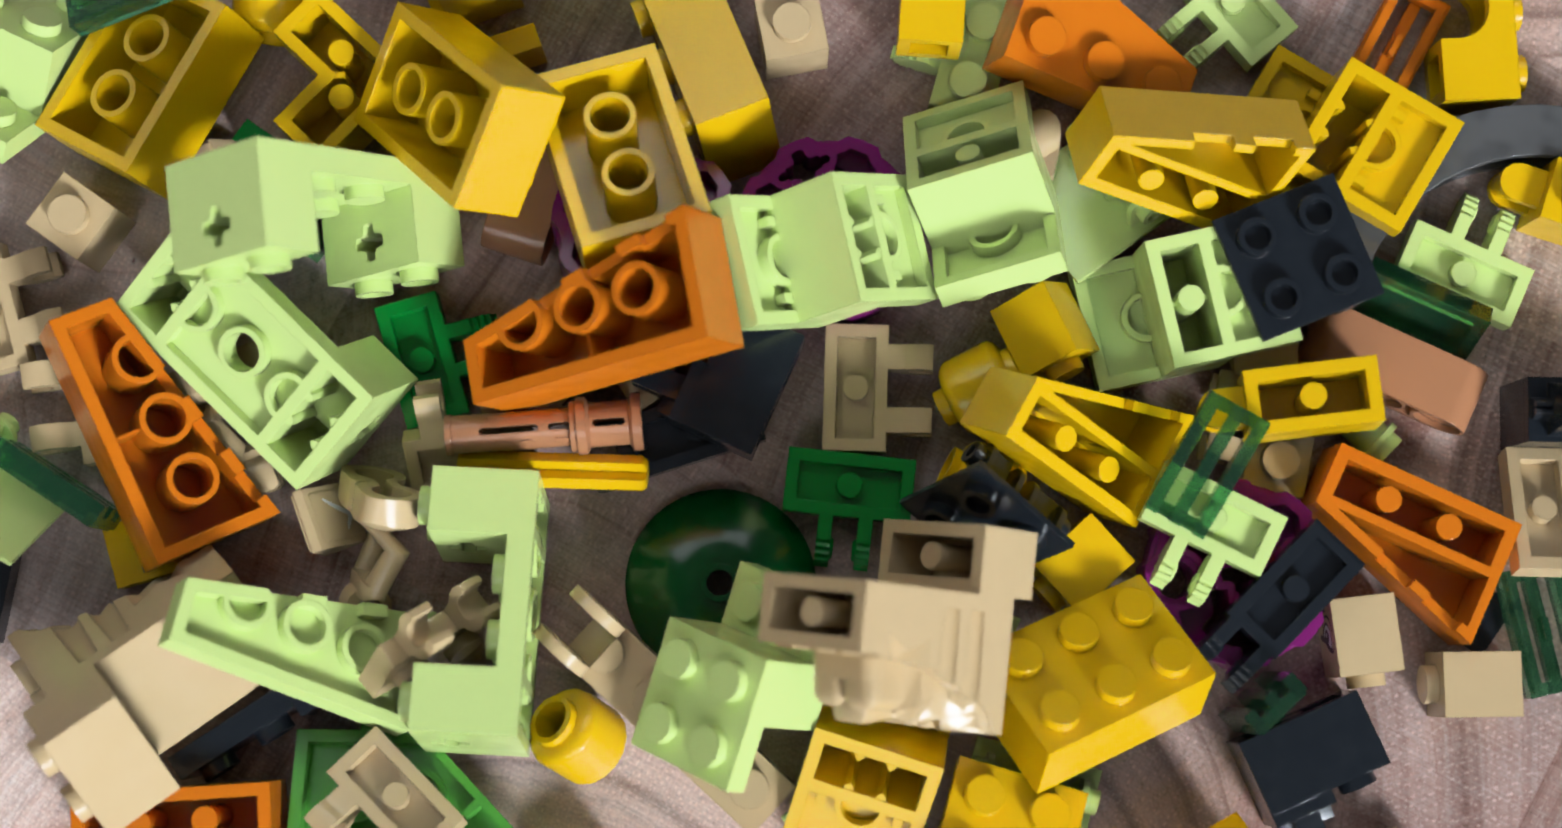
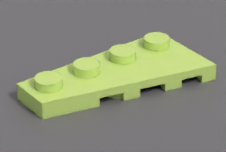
(287, 644)

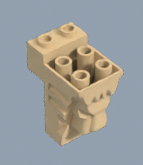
(923, 638)
(118, 699)

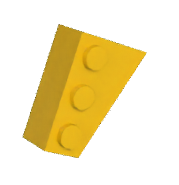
(714, 81)
(1188, 149)
(1077, 440)

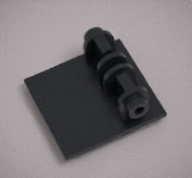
(1298, 257)
(995, 497)

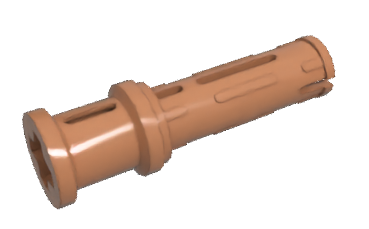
(465, 432)

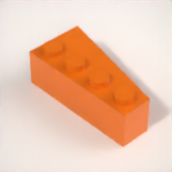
(633, 314)
(149, 439)

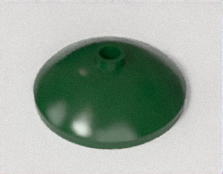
(693, 540)

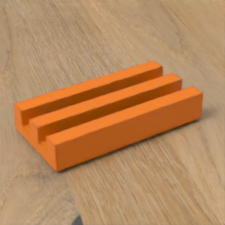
(1438, 14)

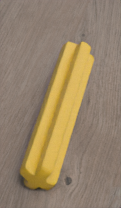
(570, 469)

